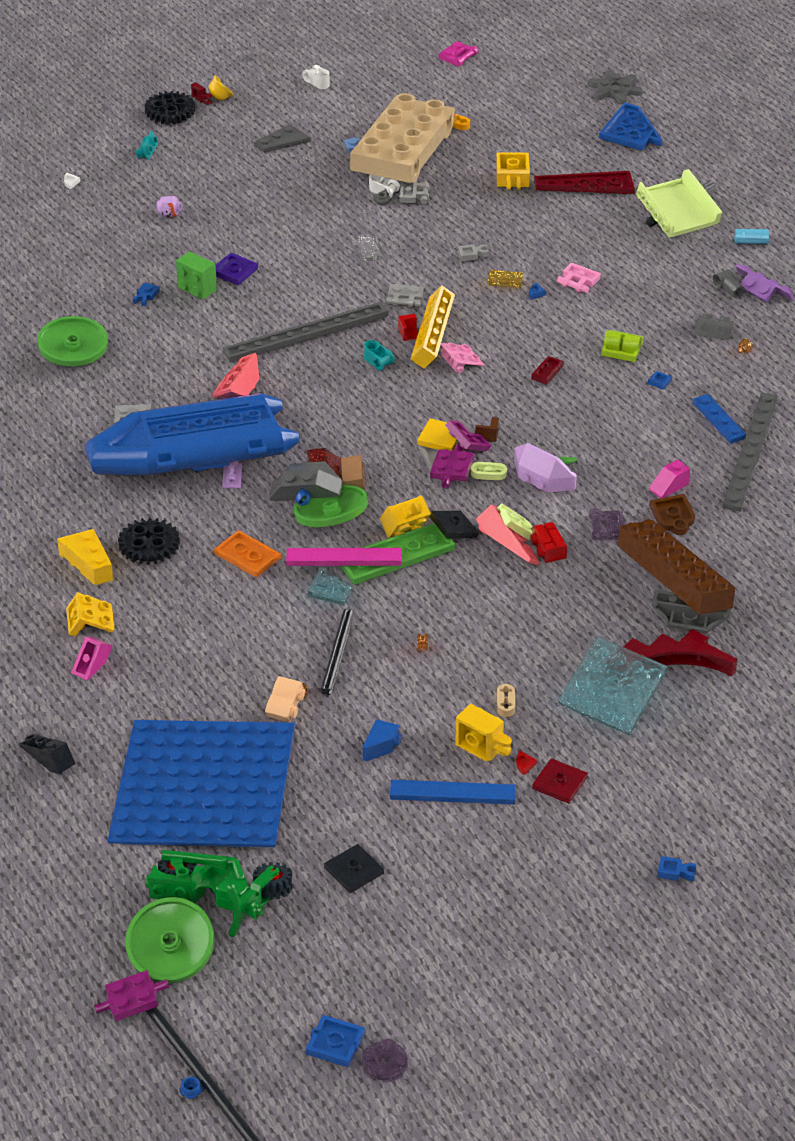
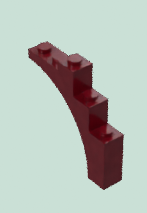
(690, 650)

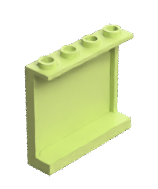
(680, 205)

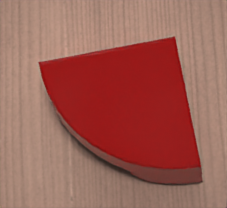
(525, 762)

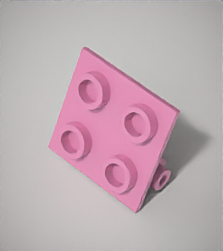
(459, 355)

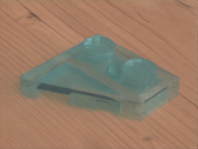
(329, 588)

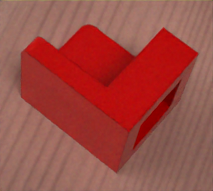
(408, 326)

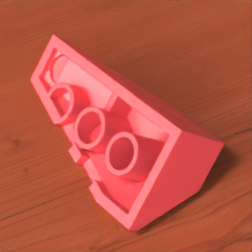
(493, 525)

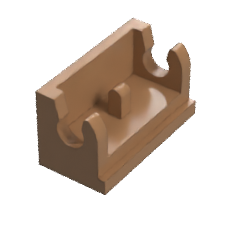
(353, 471)

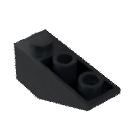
(49, 752)

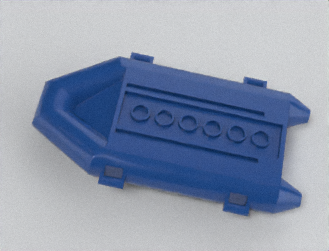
(191, 437)

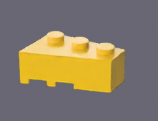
(87, 555)

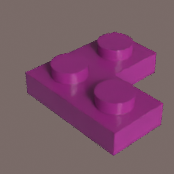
(467, 440)

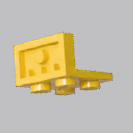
(89, 611)

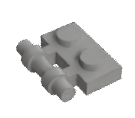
(411, 191)
(405, 295)

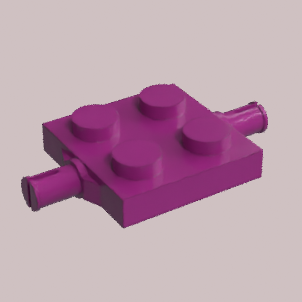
(452, 465)
(131, 995)

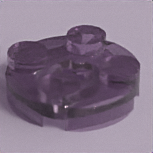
(389, 1050)

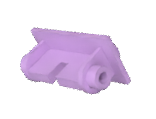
(232, 475)

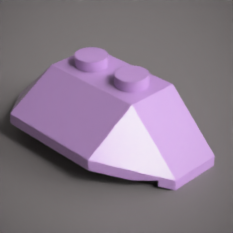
(543, 469)

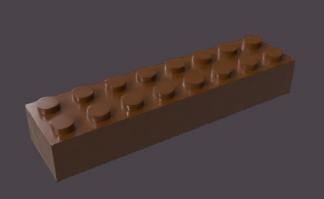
(676, 567)

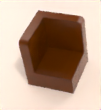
(490, 432)

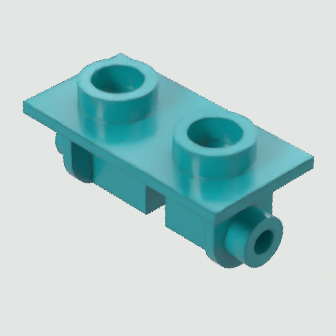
(147, 146)

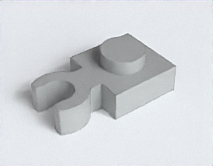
(470, 252)

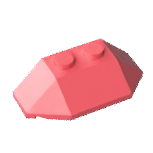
(239, 379)

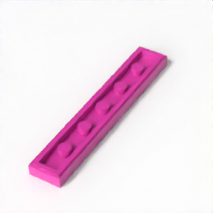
(343, 557)

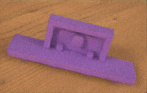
(761, 287)

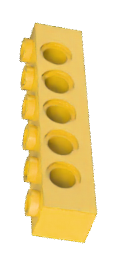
(432, 327)

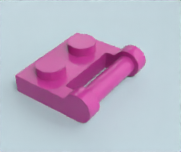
(455, 53)

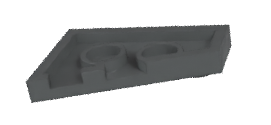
(283, 137)

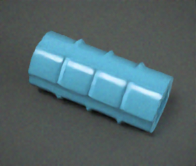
(751, 236)

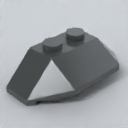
(312, 476)
(679, 615)

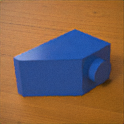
(381, 740)

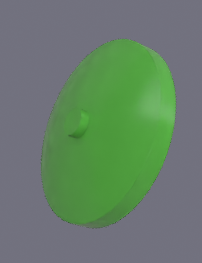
(72, 341)
(332, 510)
(170, 939)

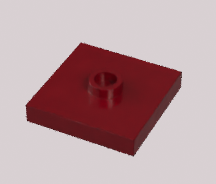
(560, 781)

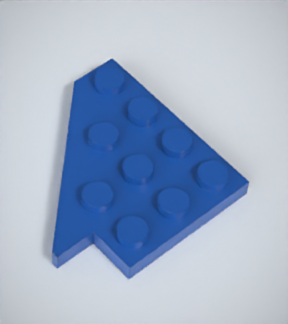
(630, 128)

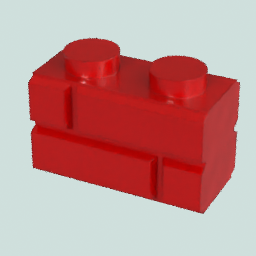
(548, 542)

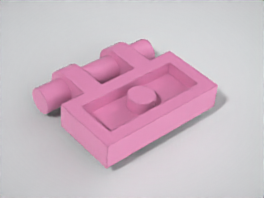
(580, 274)

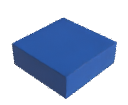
(659, 380)

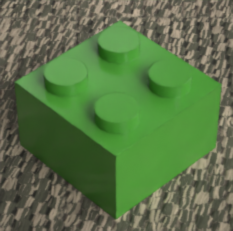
(196, 275)

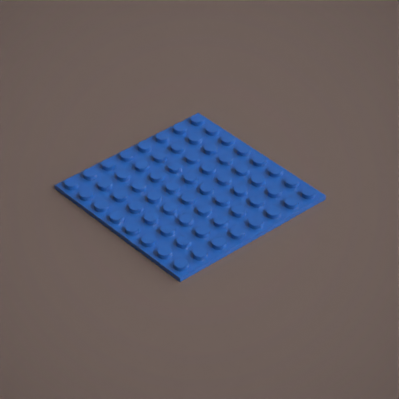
(203, 783)

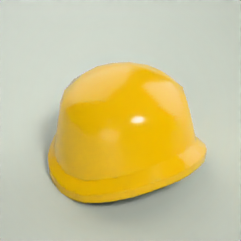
(219, 90)

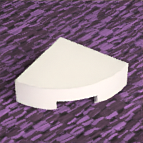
(71, 180)

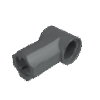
(728, 282)

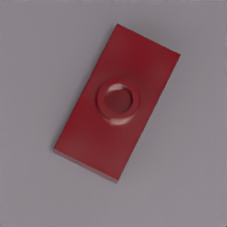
(547, 370)

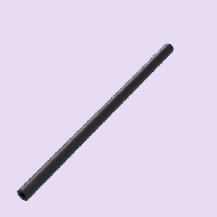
(201, 1074)

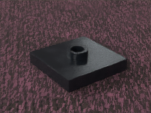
(453, 524)
(354, 868)

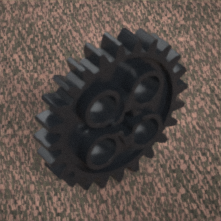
(169, 107)
(149, 541)

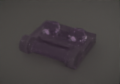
(613, 521)

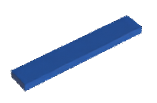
(452, 792)

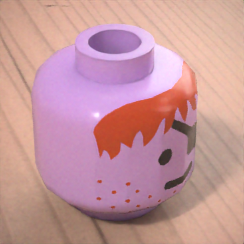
(169, 206)

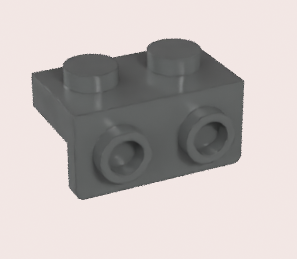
(714, 327)

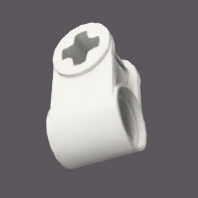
(317, 76)
(382, 184)

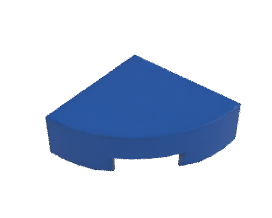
(536, 291)

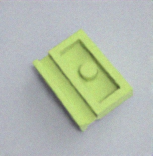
(515, 521)

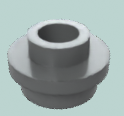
(381, 198)

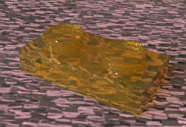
(505, 278)

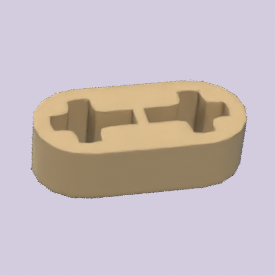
(510, 700)

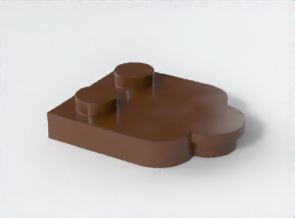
(673, 513)

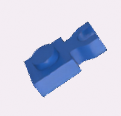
(146, 292)
(673, 869)

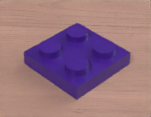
(235, 268)

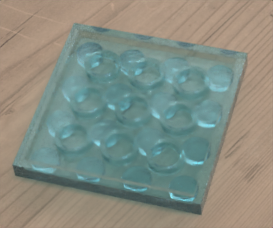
(613, 685)

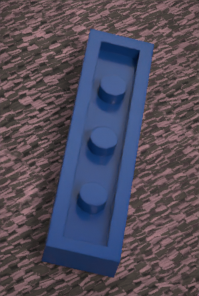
(719, 418)

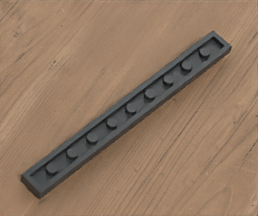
(305, 331)
(750, 452)

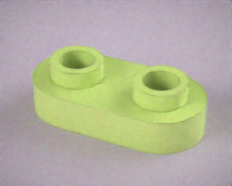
(488, 471)

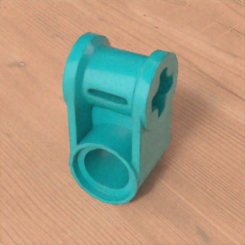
(377, 354)

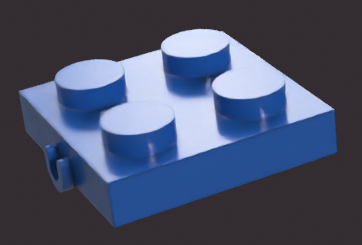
(335, 1040)

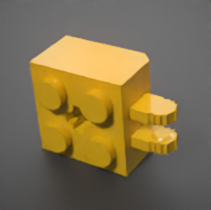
(512, 169)
(405, 516)
(481, 733)

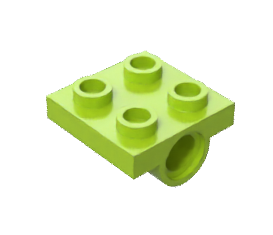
(621, 345)

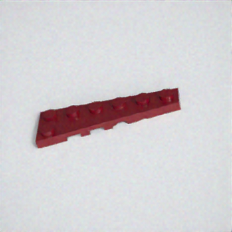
(597, 182)

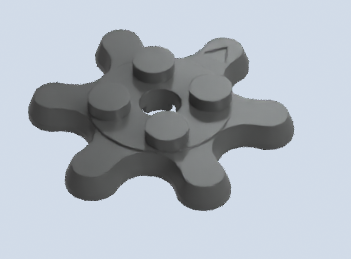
(615, 86)

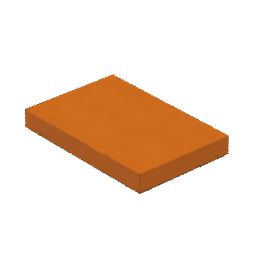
(247, 553)

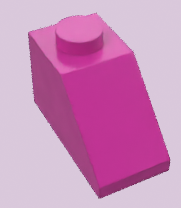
(670, 479)
(91, 657)

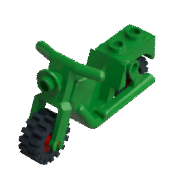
(182, 878)

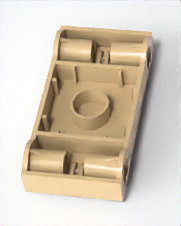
(403, 138)

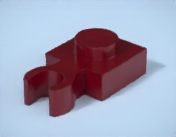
(199, 93)

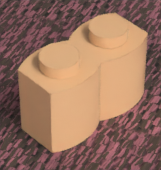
(284, 699)

